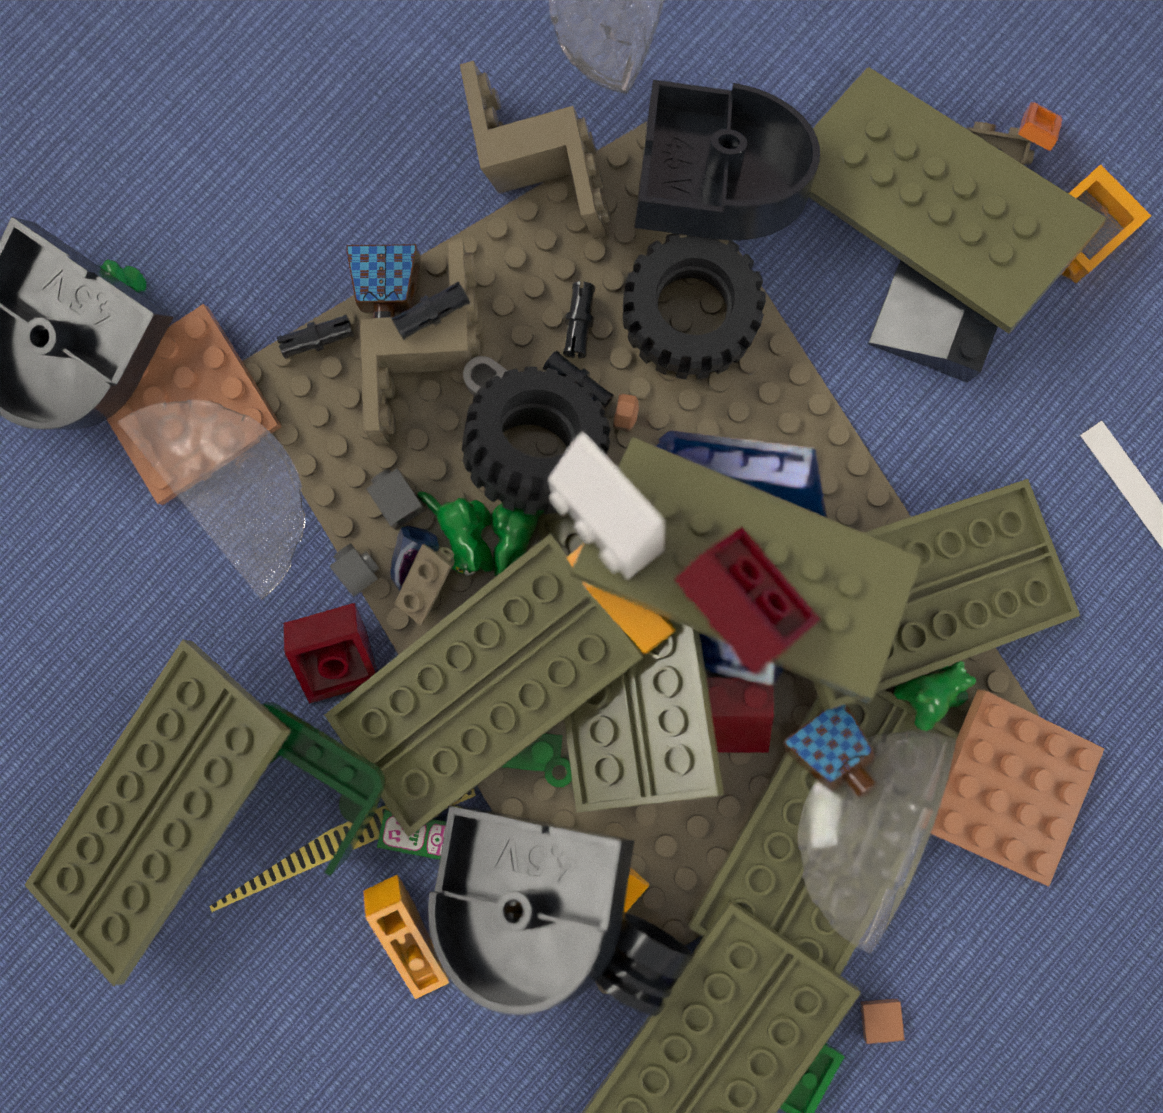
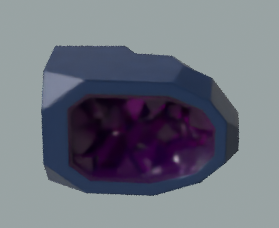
(406, 550)

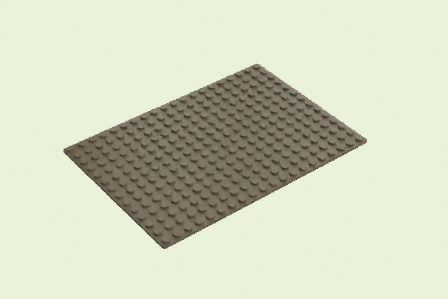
(525, 278)

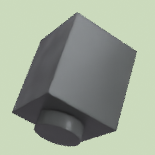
(395, 498)

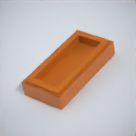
(1040, 126)

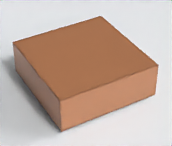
(882, 1021)

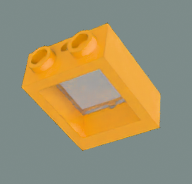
(1123, 217)

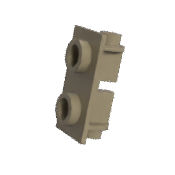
(1010, 143)
(424, 582)

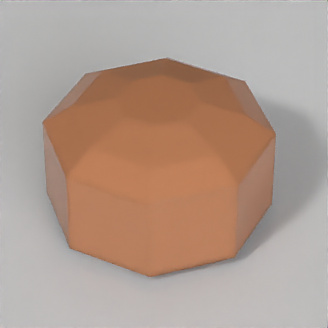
(626, 412)

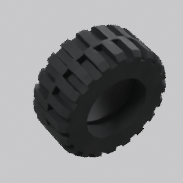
(702, 260)
(527, 399)

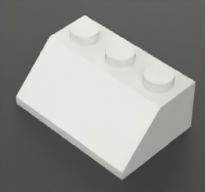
(606, 508)

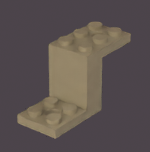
(535, 149)
(428, 350)

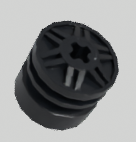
(637, 969)

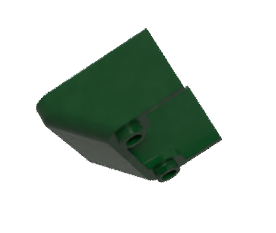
(337, 767)

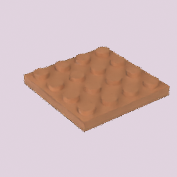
(192, 364)
(1015, 787)

